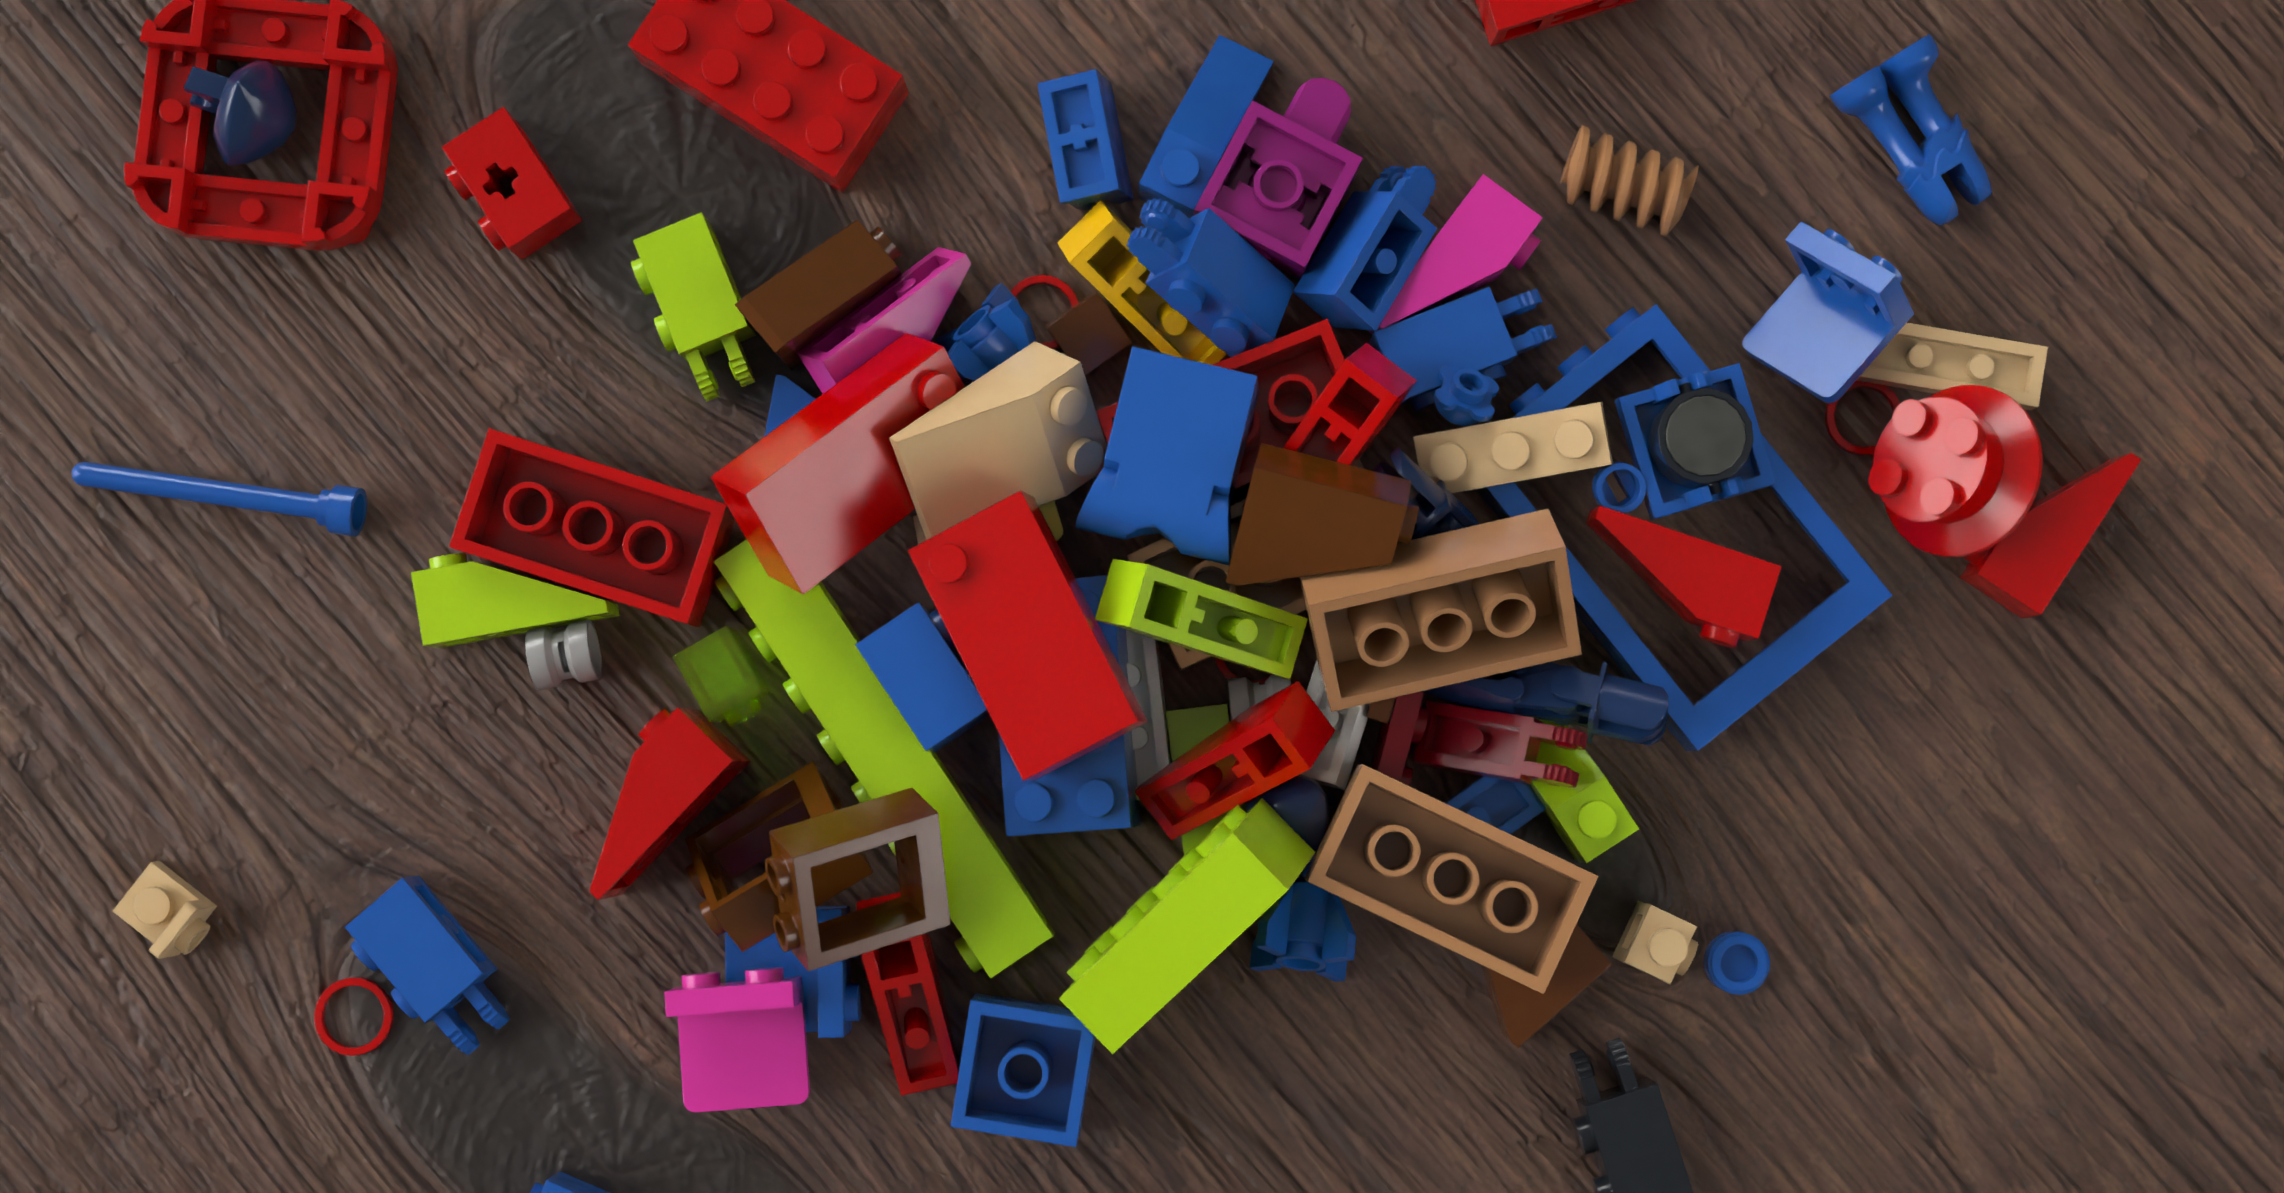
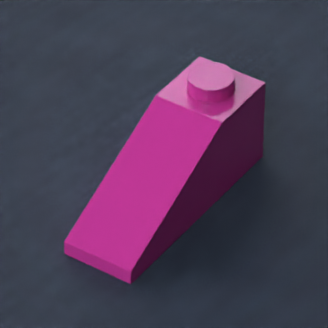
(1468, 251)
(908, 305)

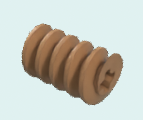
(1627, 181)

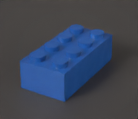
(1088, 791)

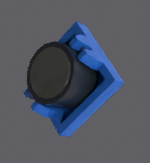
(1695, 440)

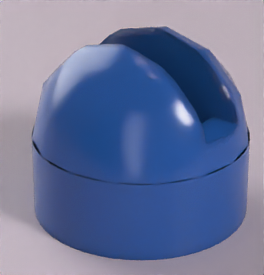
(1629, 480)

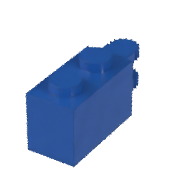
(1370, 250)
(1211, 276)
(1461, 334)
(427, 959)

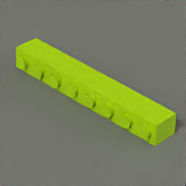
(868, 731)

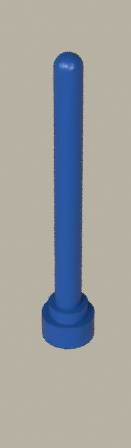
(338, 509)

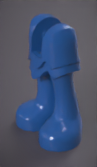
(1945, 141)

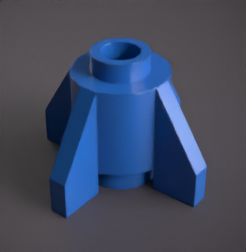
(988, 335)
(1305, 933)

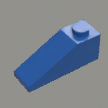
(1204, 125)

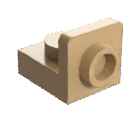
(166, 911)

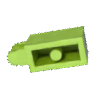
(695, 297)

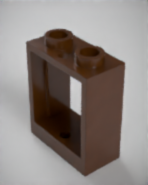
(743, 840)
(921, 873)

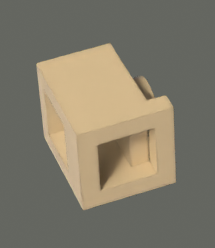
(1657, 943)

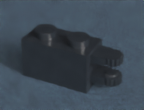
(1627, 1129)

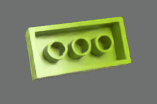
(1184, 922)

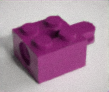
(1286, 175)

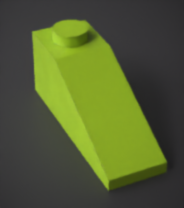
(477, 602)
(1200, 617)
(1584, 816)

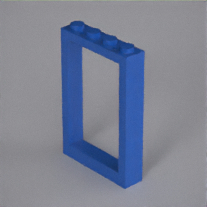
(1783, 657)

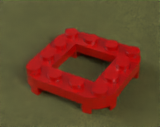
(355, 129)

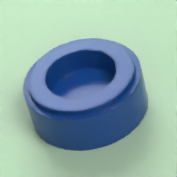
(1736, 962)

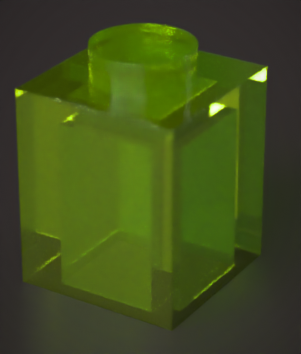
(723, 677)

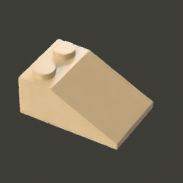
(1006, 432)

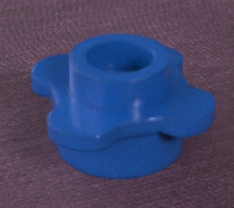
(1465, 395)

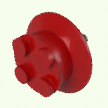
(1958, 469)

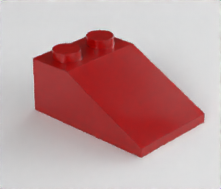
(664, 791)

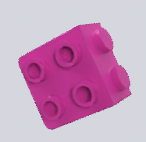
(741, 1040)

